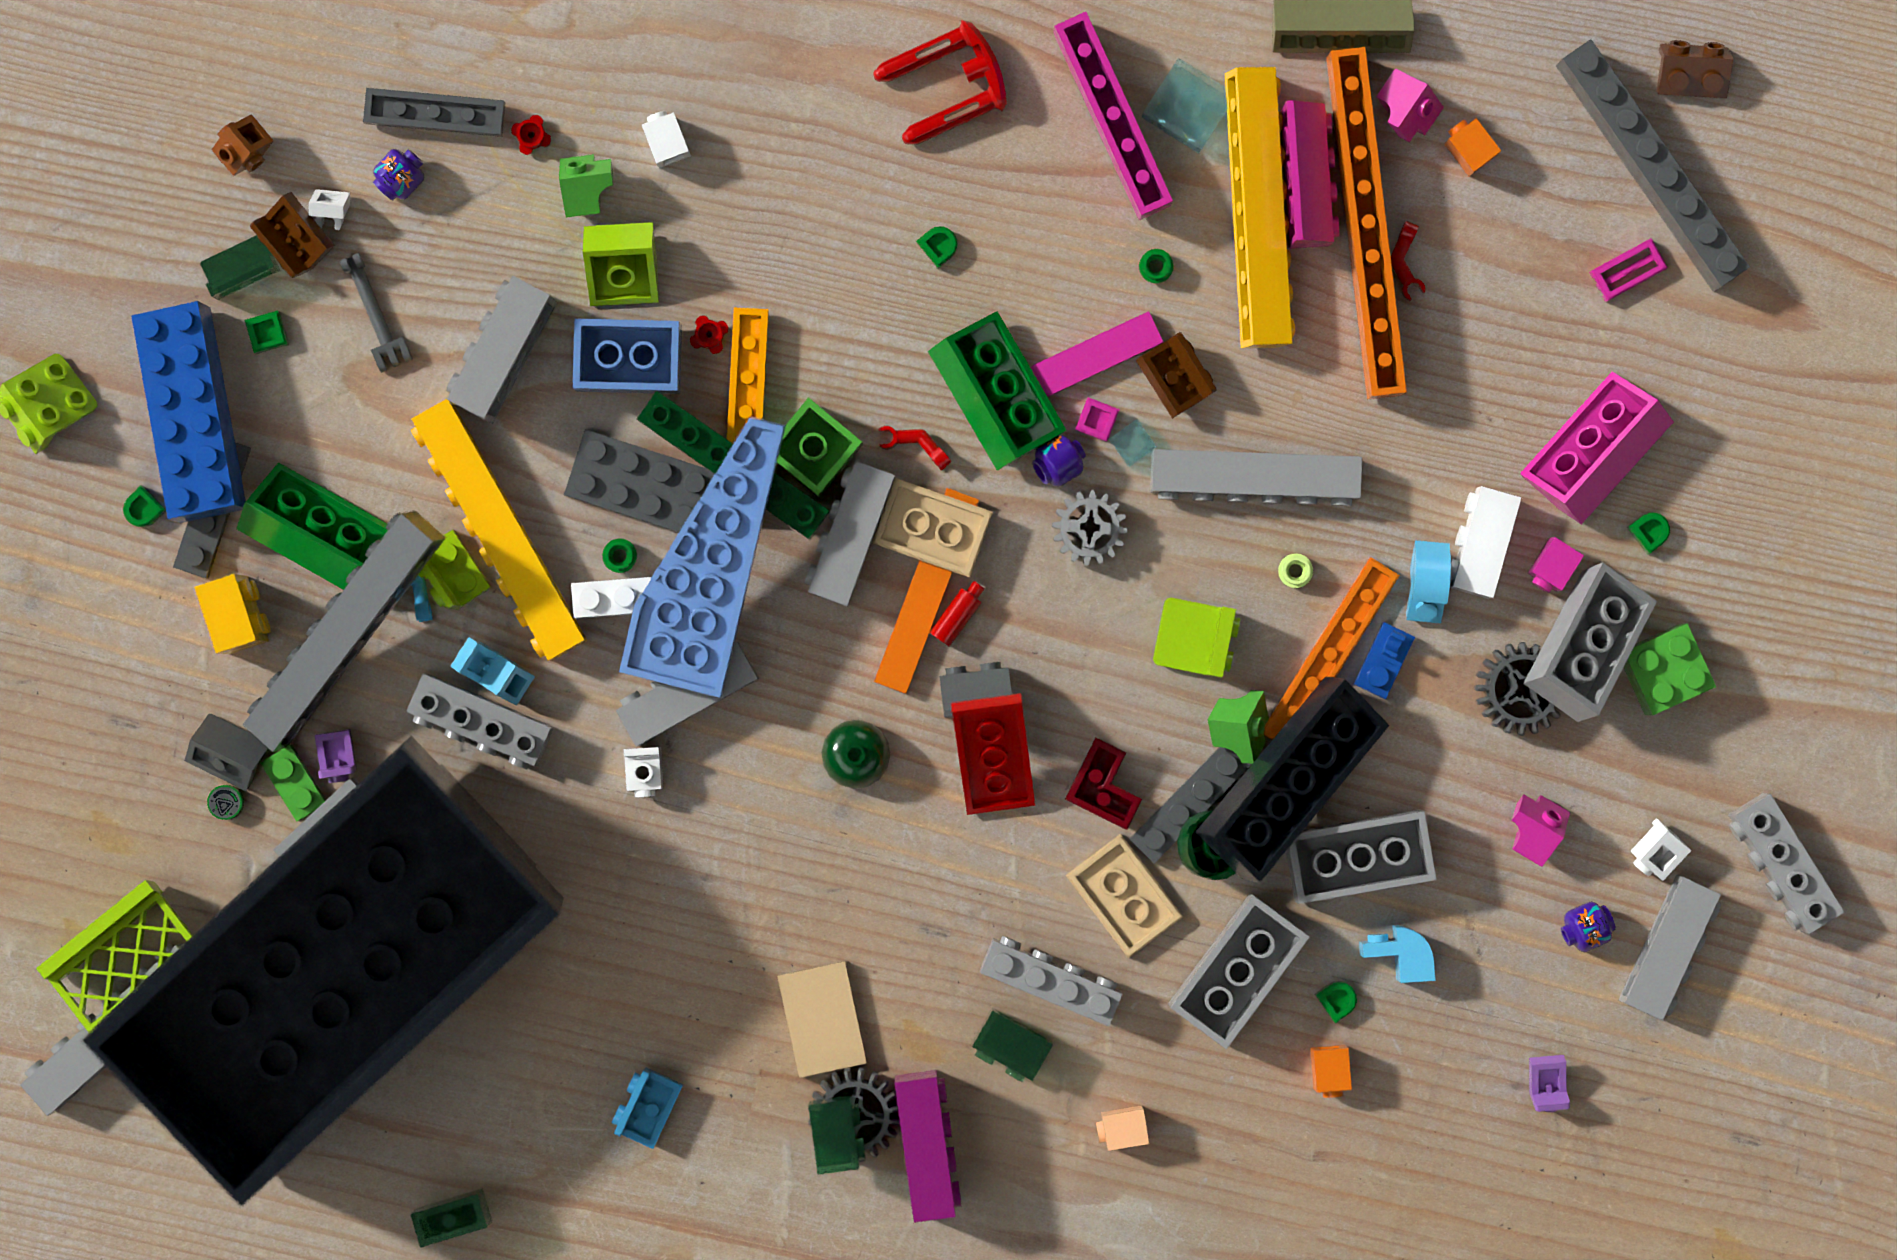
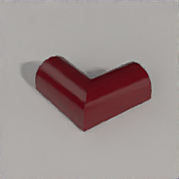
(1094, 787)

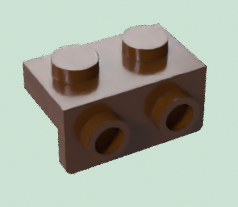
(1694, 69)
(292, 236)
(1177, 375)

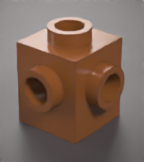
(242, 145)

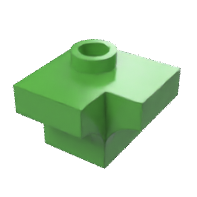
(582, 182)
(1240, 725)

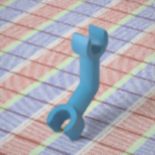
(422, 605)

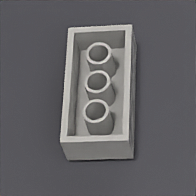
(501, 349)
(1590, 642)
(1361, 857)
(1238, 971)

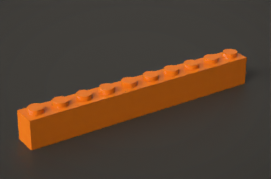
(1366, 223)

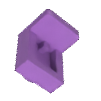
(335, 755)
(1548, 1083)

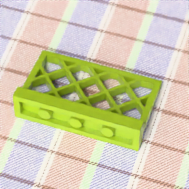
(95, 938)

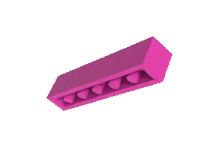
(1112, 116)

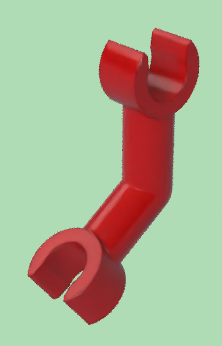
(1398, 255)
(919, 436)

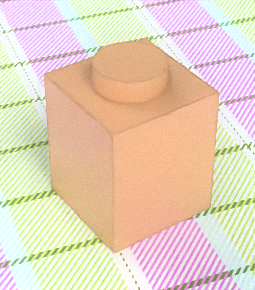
(1123, 1128)

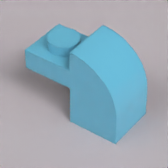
(1429, 581)
(492, 671)
(1412, 953)

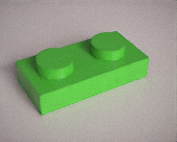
(293, 782)

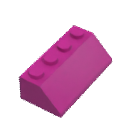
(1308, 174)
(1597, 447)

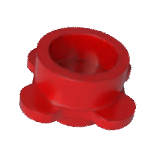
(522, 129)
(705, 325)

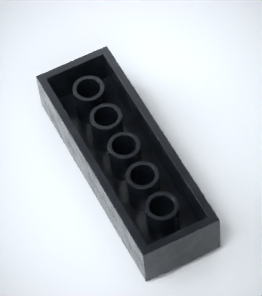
(1292, 779)

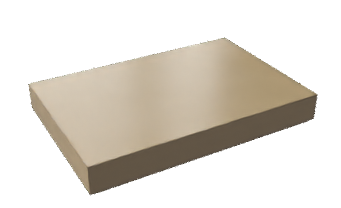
(932, 527)
(1124, 895)
(822, 1019)

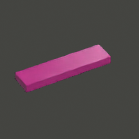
(1097, 354)

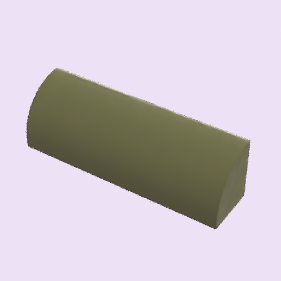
(1342, 24)

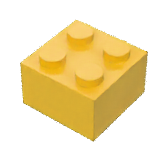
(233, 613)

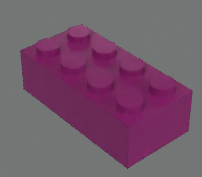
(925, 1145)

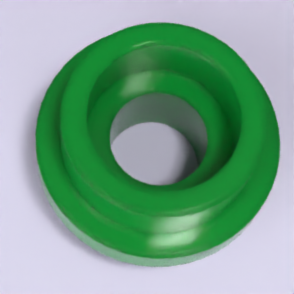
(1158, 255)
(612, 547)

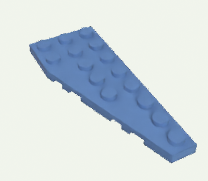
(695, 599)

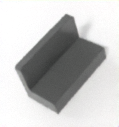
(226, 751)

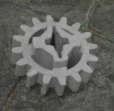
(1105, 528)

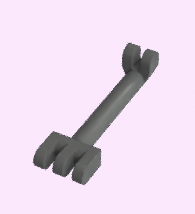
(355, 267)

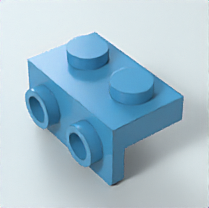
(648, 1107)

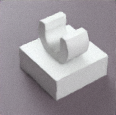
(330, 205)

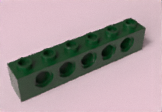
(710, 451)

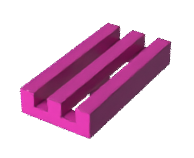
(1602, 284)

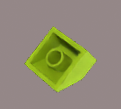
(621, 264)

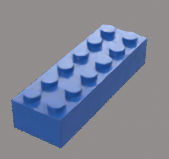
(188, 412)

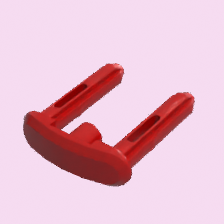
(982, 65)

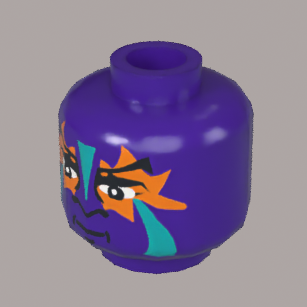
(398, 174)
(1059, 461)
(1588, 926)

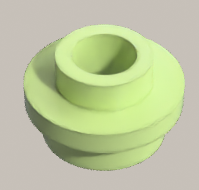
(1305, 565)

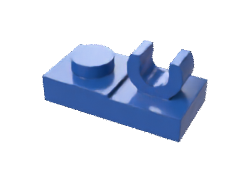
(1384, 660)

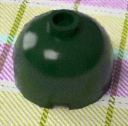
(855, 754)
(1197, 854)

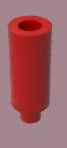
(957, 614)

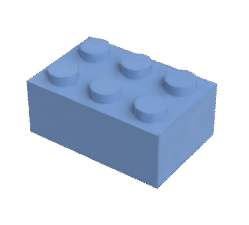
(627, 356)

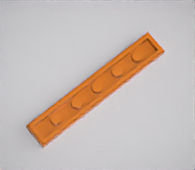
(915, 619)
(1336, 640)

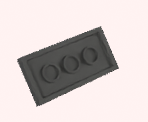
(636, 481)

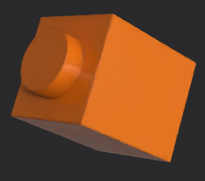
(1471, 145)
(1331, 1070)

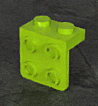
(45, 401)
(1195, 637)

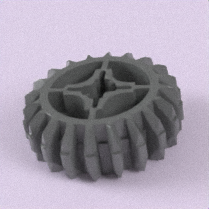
(1511, 675)
(871, 1116)

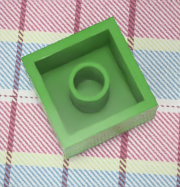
(816, 447)
(1667, 670)

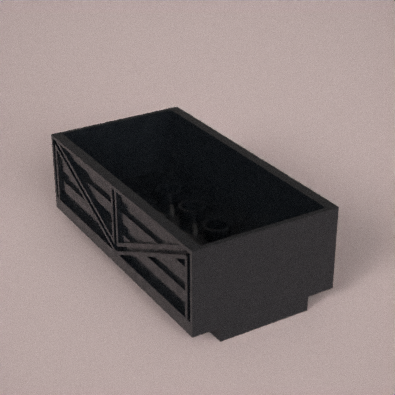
(326, 971)

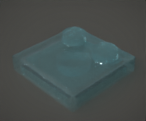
(1187, 105)

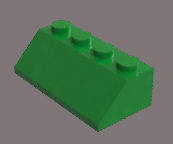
(996, 390)
(309, 525)

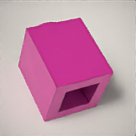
(1554, 565)

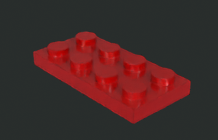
(993, 754)

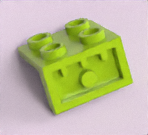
(454, 574)

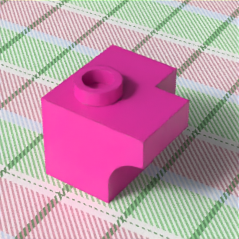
(1410, 104)
(1540, 828)

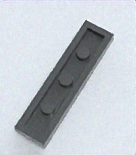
(434, 112)
(205, 534)
(1190, 798)

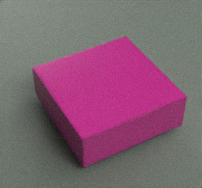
(1097, 419)

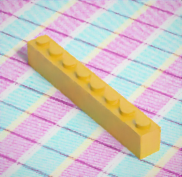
(1259, 207)
(498, 529)

